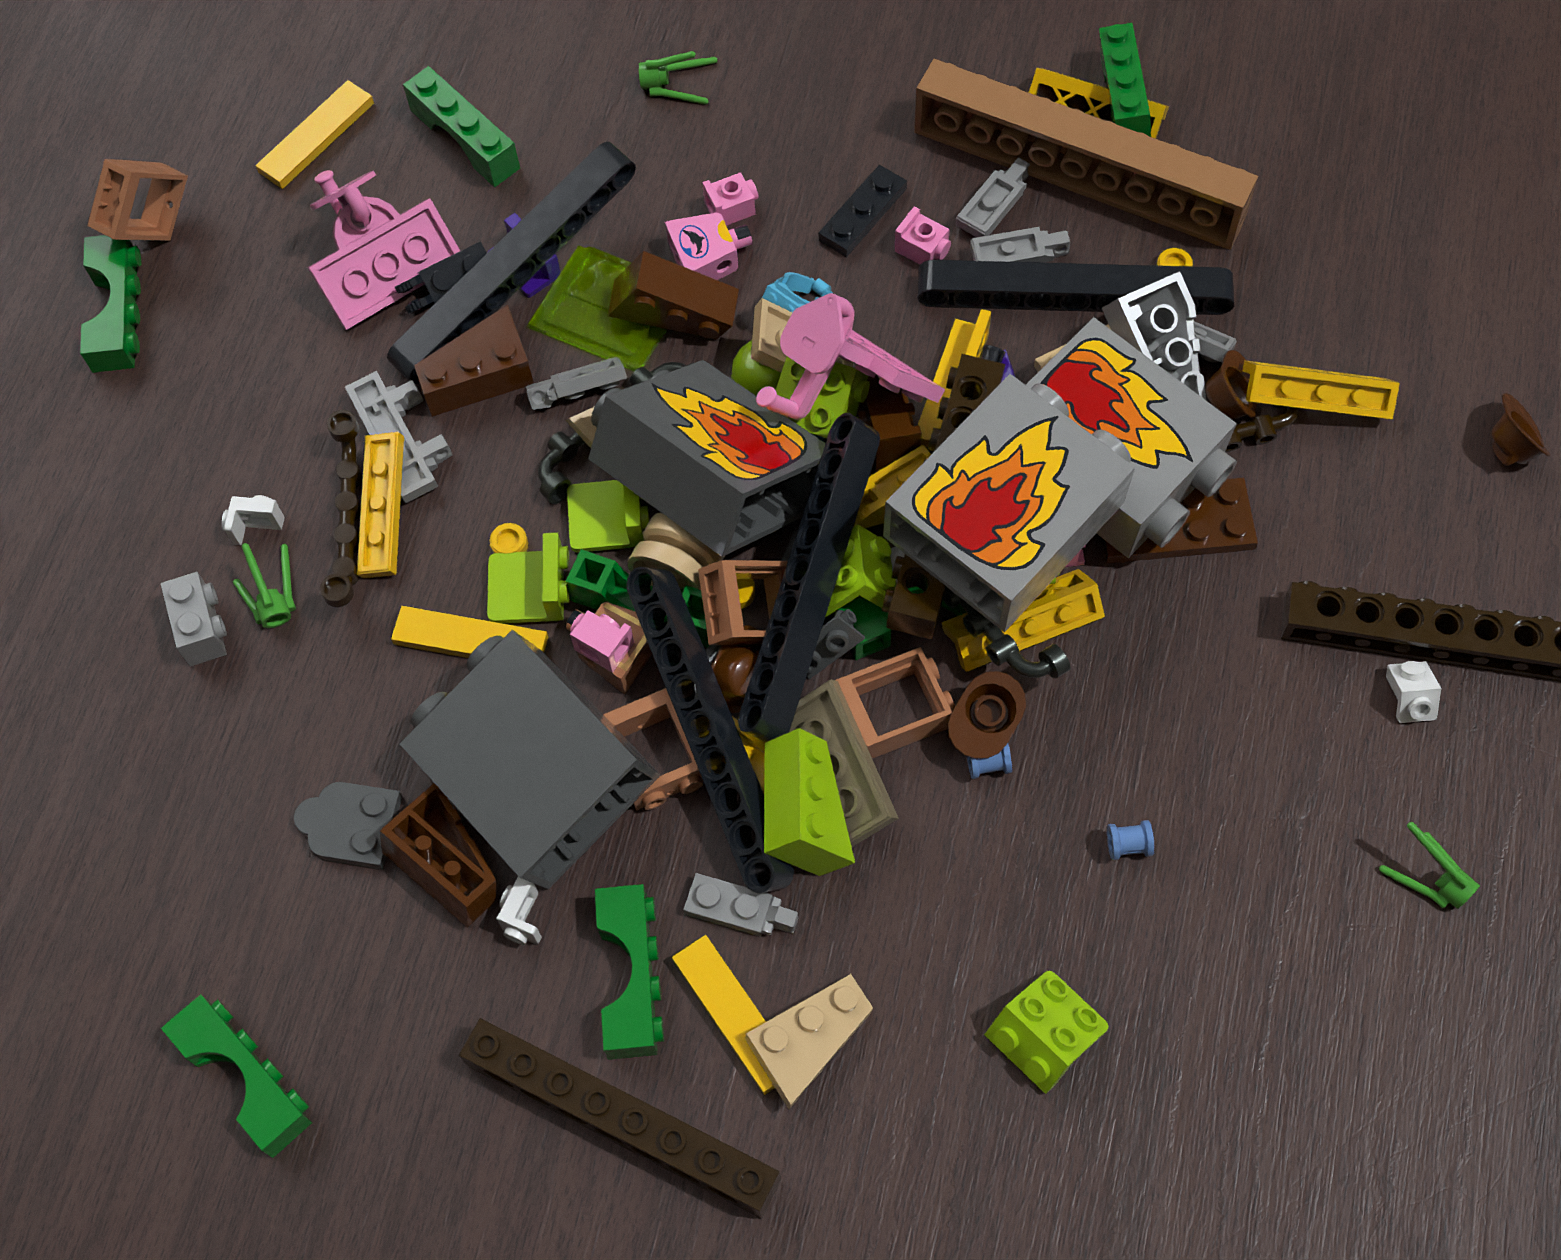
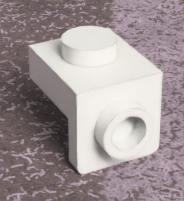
(252, 513)
(1416, 691)
(515, 906)

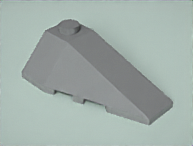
(1161, 327)

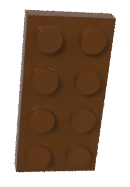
(1213, 526)

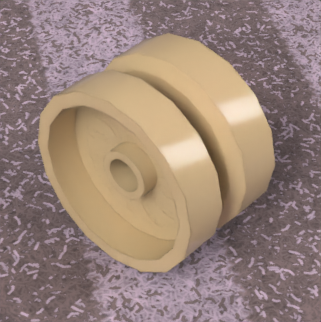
(673, 549)

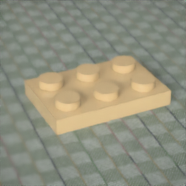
(767, 332)

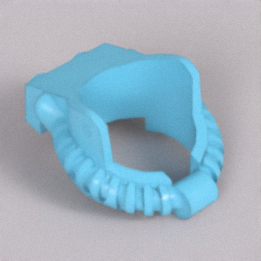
(781, 290)

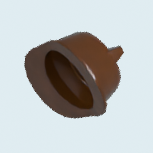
(1229, 387)
(1516, 434)
(734, 670)
(987, 715)

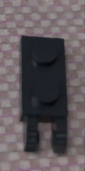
(442, 276)

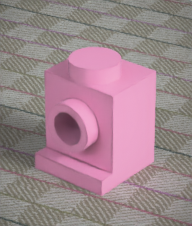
(731, 198)
(921, 238)
(601, 639)

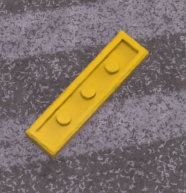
(314, 134)
(380, 505)
(453, 633)
(724, 1002)

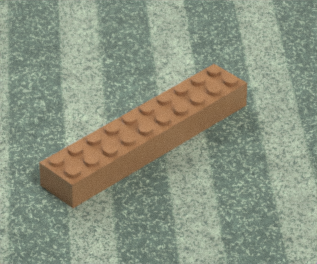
(1084, 153)

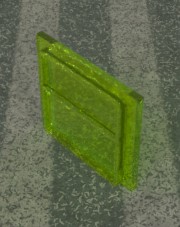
(579, 307)

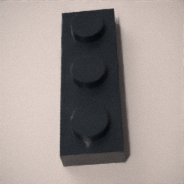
(862, 210)

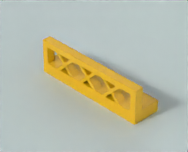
(1089, 91)
(963, 339)
(1321, 390)
(1054, 613)

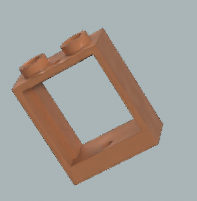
(117, 194)
(722, 598)
(888, 672)
(643, 714)

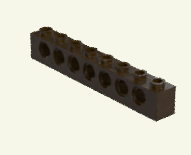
(919, 612)
(1423, 641)
(621, 1118)

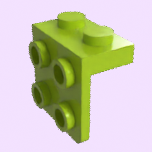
(839, 395)
(605, 516)
(864, 570)
(528, 584)
(1046, 1030)

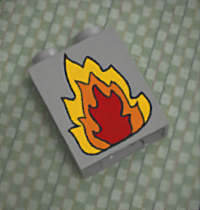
(1169, 430)
(1009, 499)

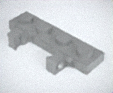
(382, 412)

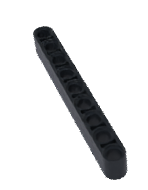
(516, 256)
(1061, 285)
(809, 579)
(694, 714)

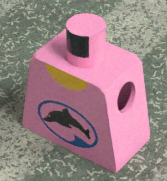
(706, 244)

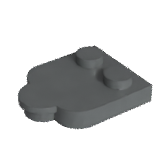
(347, 823)

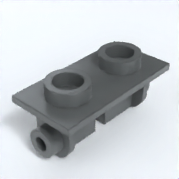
(834, 641)

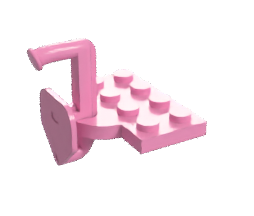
(374, 249)
(816, 339)

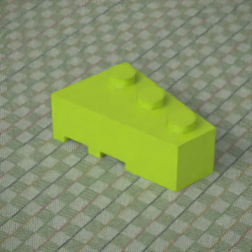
(804, 805)

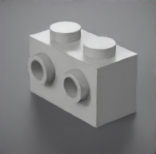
(193, 618)

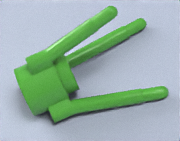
(655, 74)
(271, 607)
(1454, 883)

